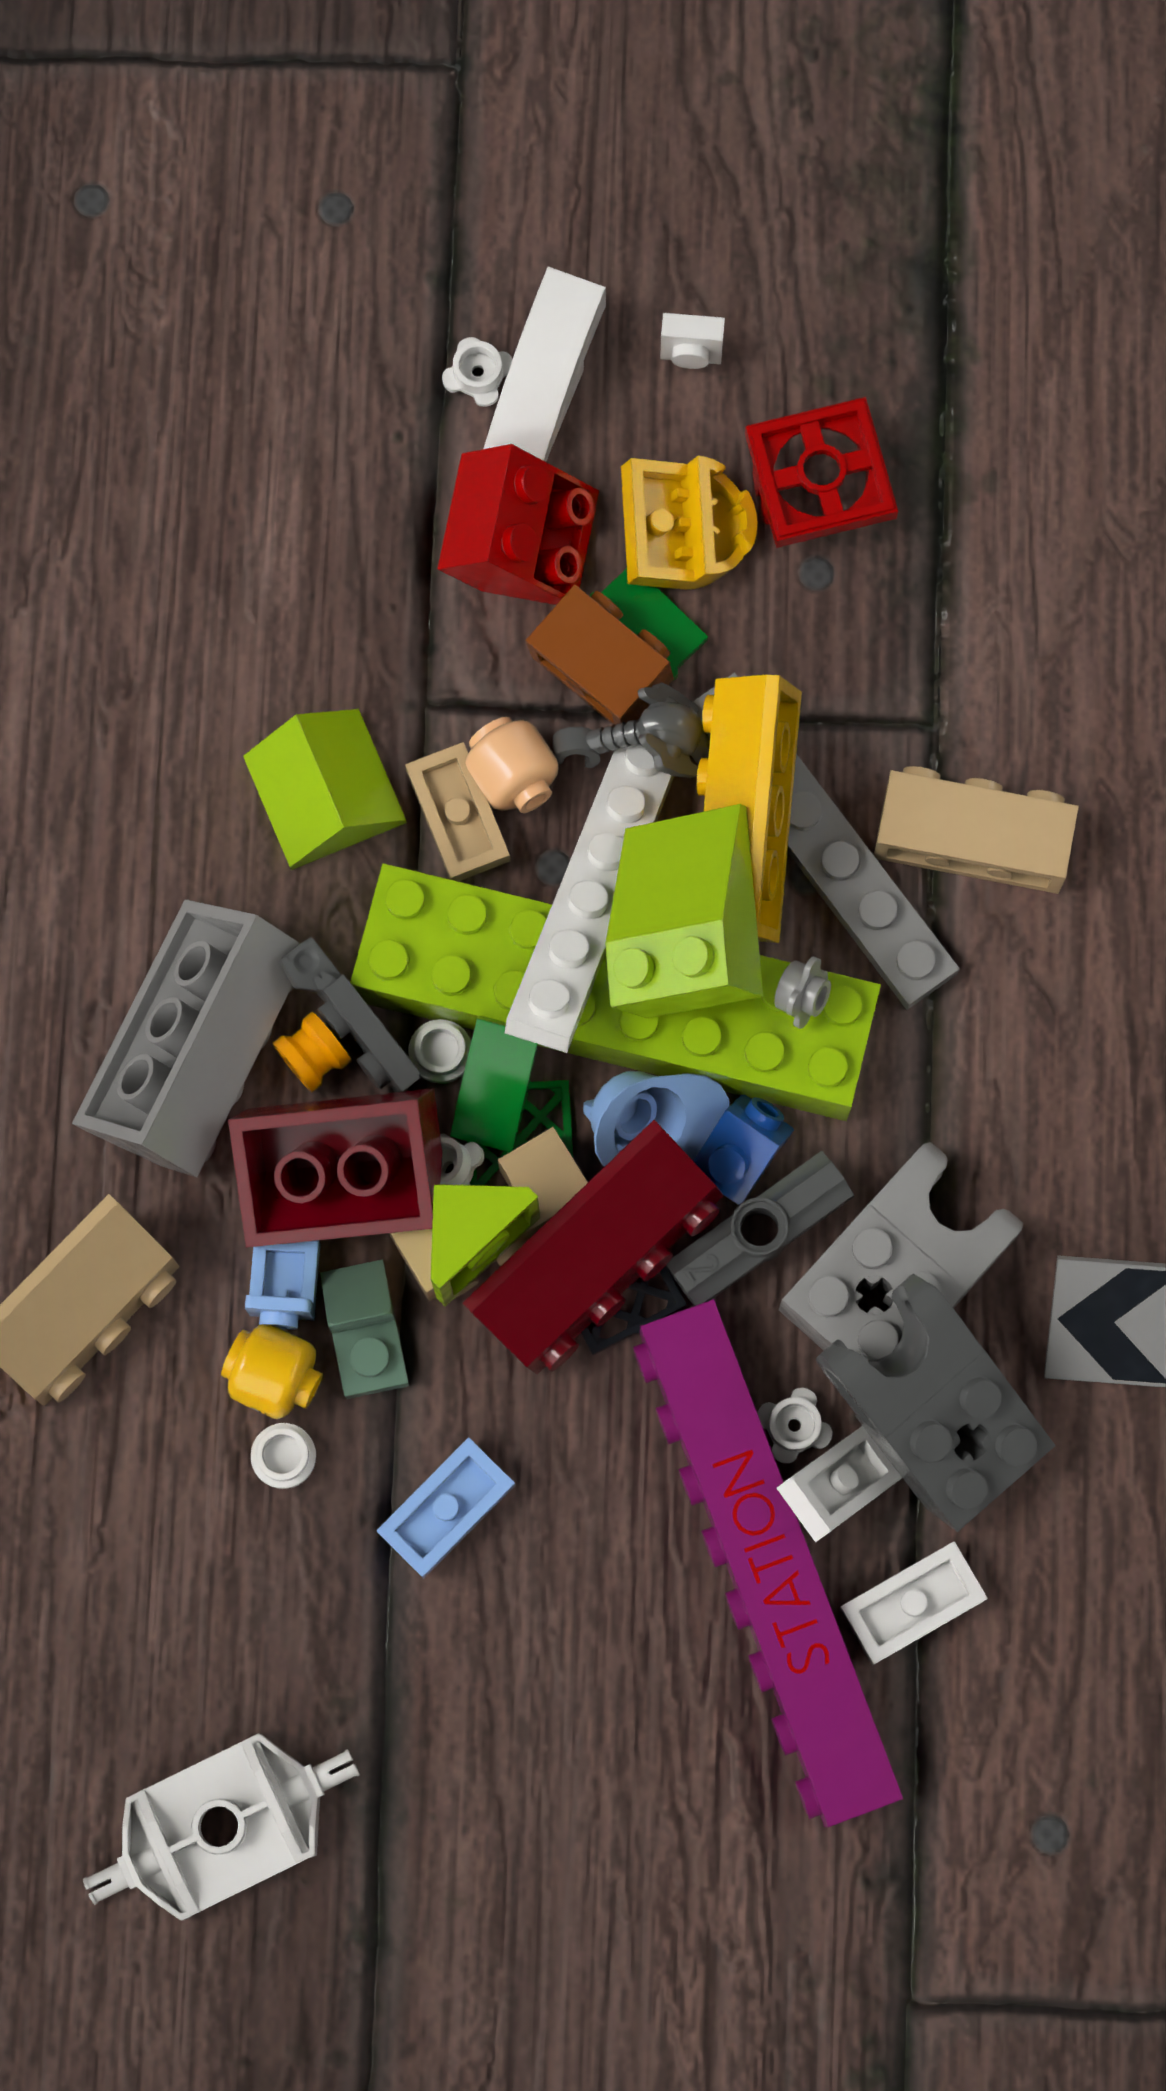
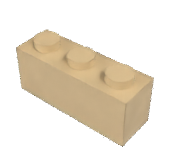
(976, 829)

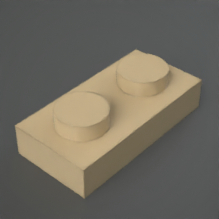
(457, 813)

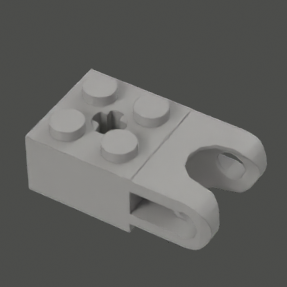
(883, 1248)

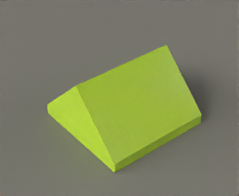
(323, 785)
(473, 1229)

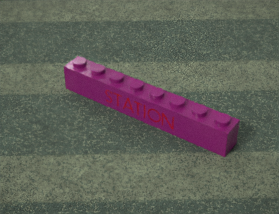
(769, 1566)

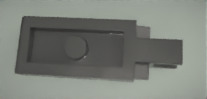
(349, 1014)

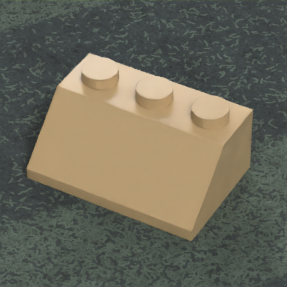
(81, 1301)

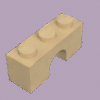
(538, 1164)

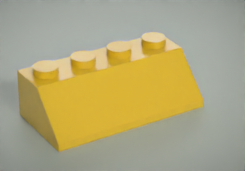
(754, 765)

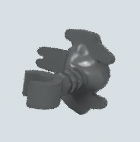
(665, 729)

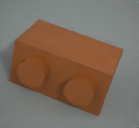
(599, 655)

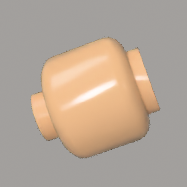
(512, 765)

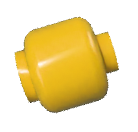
(271, 1371)

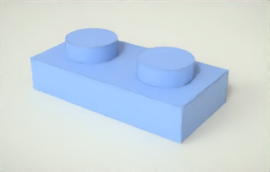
(446, 1507)

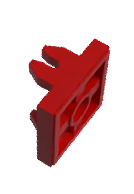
(846, 418)

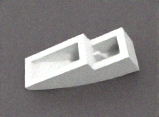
(547, 363)

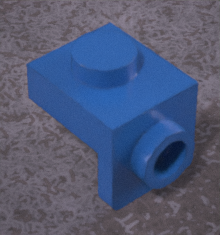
(743, 1146)

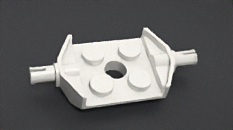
(276, 1820)

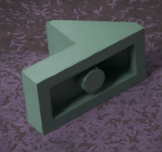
(364, 1329)

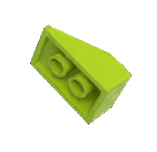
(684, 916)

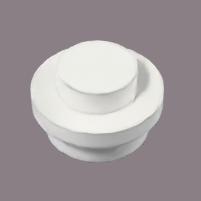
(440, 1051)
(283, 1455)

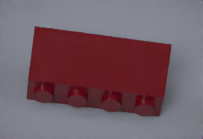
(595, 1250)

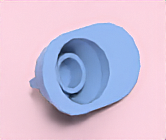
(680, 1103)

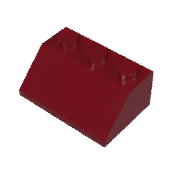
(337, 1167)

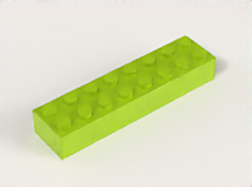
(463, 952)

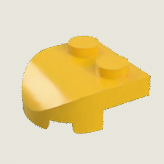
(683, 522)

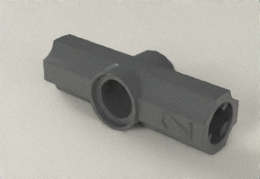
(795, 1206)

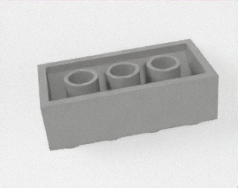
(190, 1037)

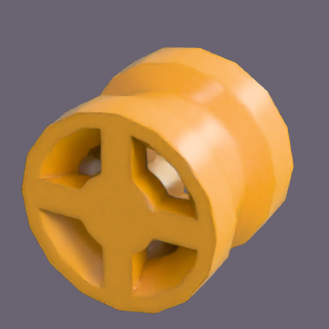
(312, 1052)

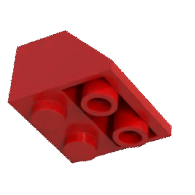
(517, 525)

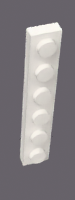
(578, 921)

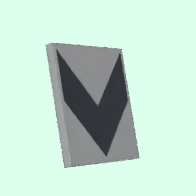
(1108, 1322)

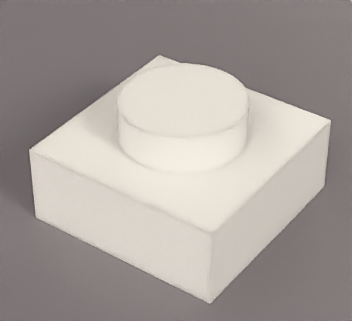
(692, 340)

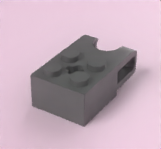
(940, 1408)

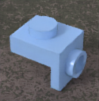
(284, 1283)

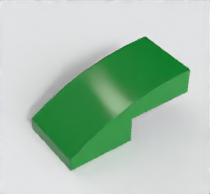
(493, 1086)

